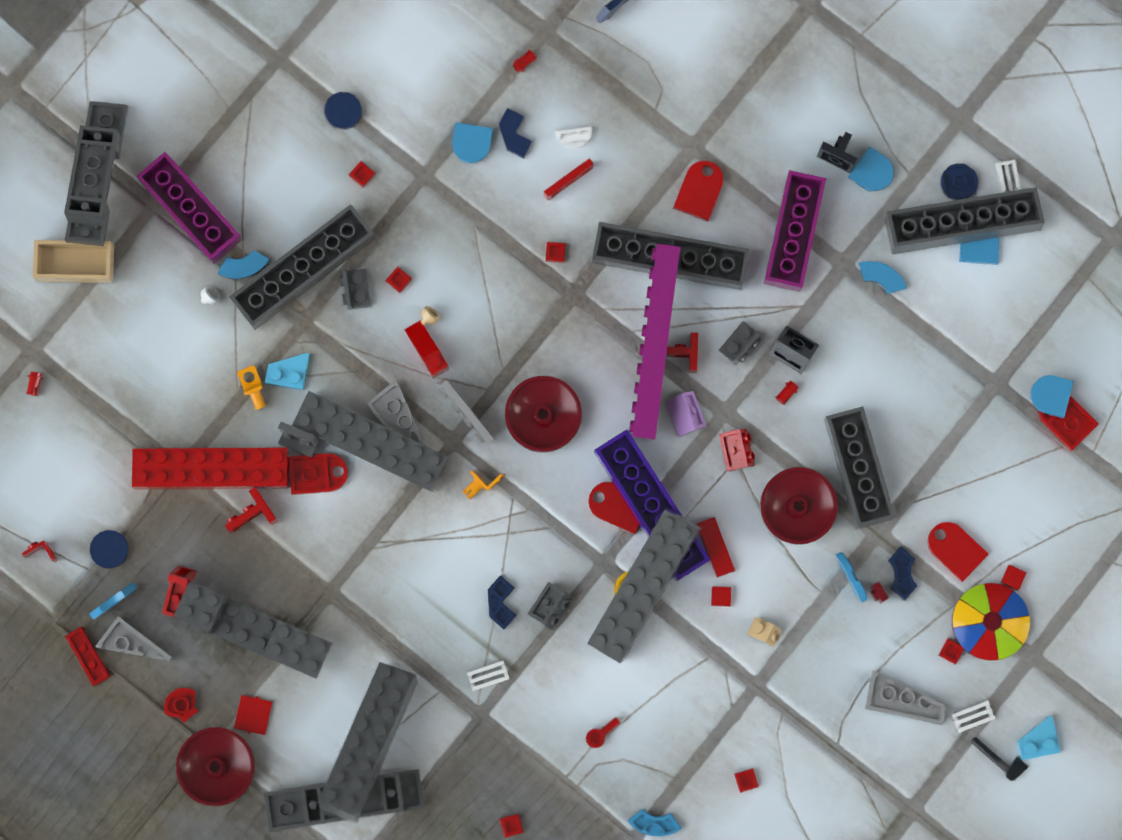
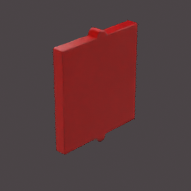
(253, 715)

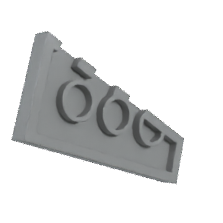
(460, 406)
(394, 412)
(895, 699)

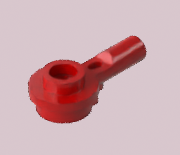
(596, 737)

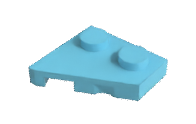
(288, 372)
(1039, 741)

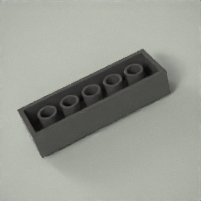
(859, 468)

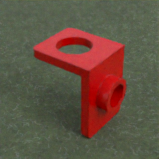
(34, 547)

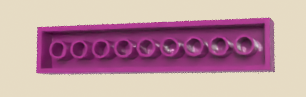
(656, 341)

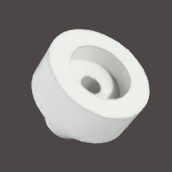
(210, 295)

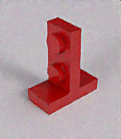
(682, 351)
(251, 512)
(178, 581)

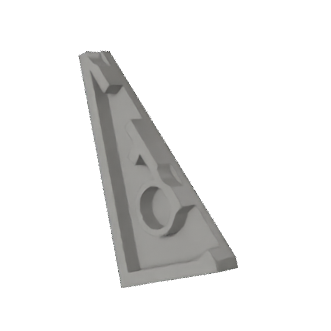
(126, 639)

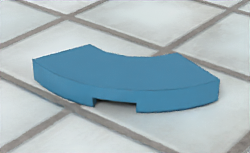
(243, 267)
(882, 274)
(854, 582)
(113, 600)
(653, 825)

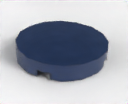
(342, 110)
(959, 181)
(109, 549)

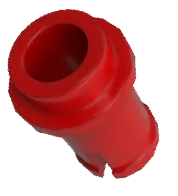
(524, 61)
(34, 383)
(787, 392)

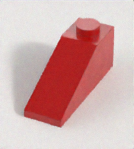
(427, 349)

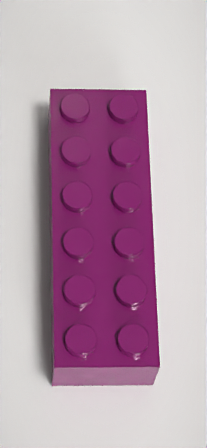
(189, 207)
(794, 231)

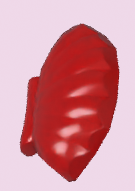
(181, 704)

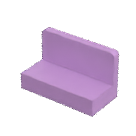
(685, 413)

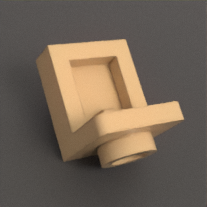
(764, 631)

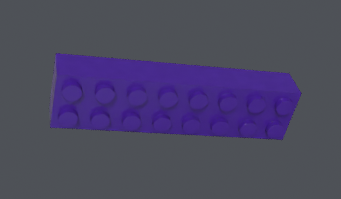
(643, 492)

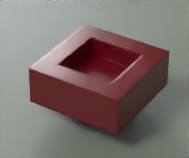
(878, 593)

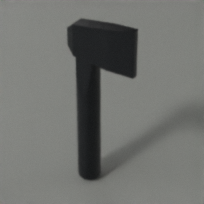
(1012, 772)

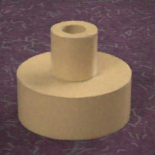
(429, 316)

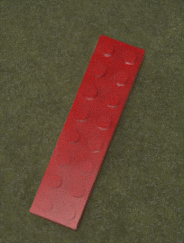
(210, 468)

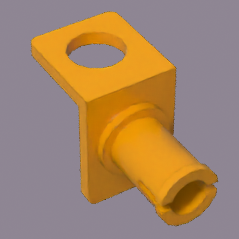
(252, 388)
(479, 483)

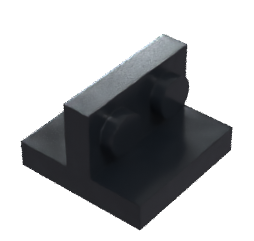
(836, 154)
(793, 349)

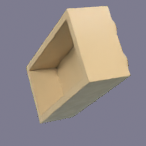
(73, 262)

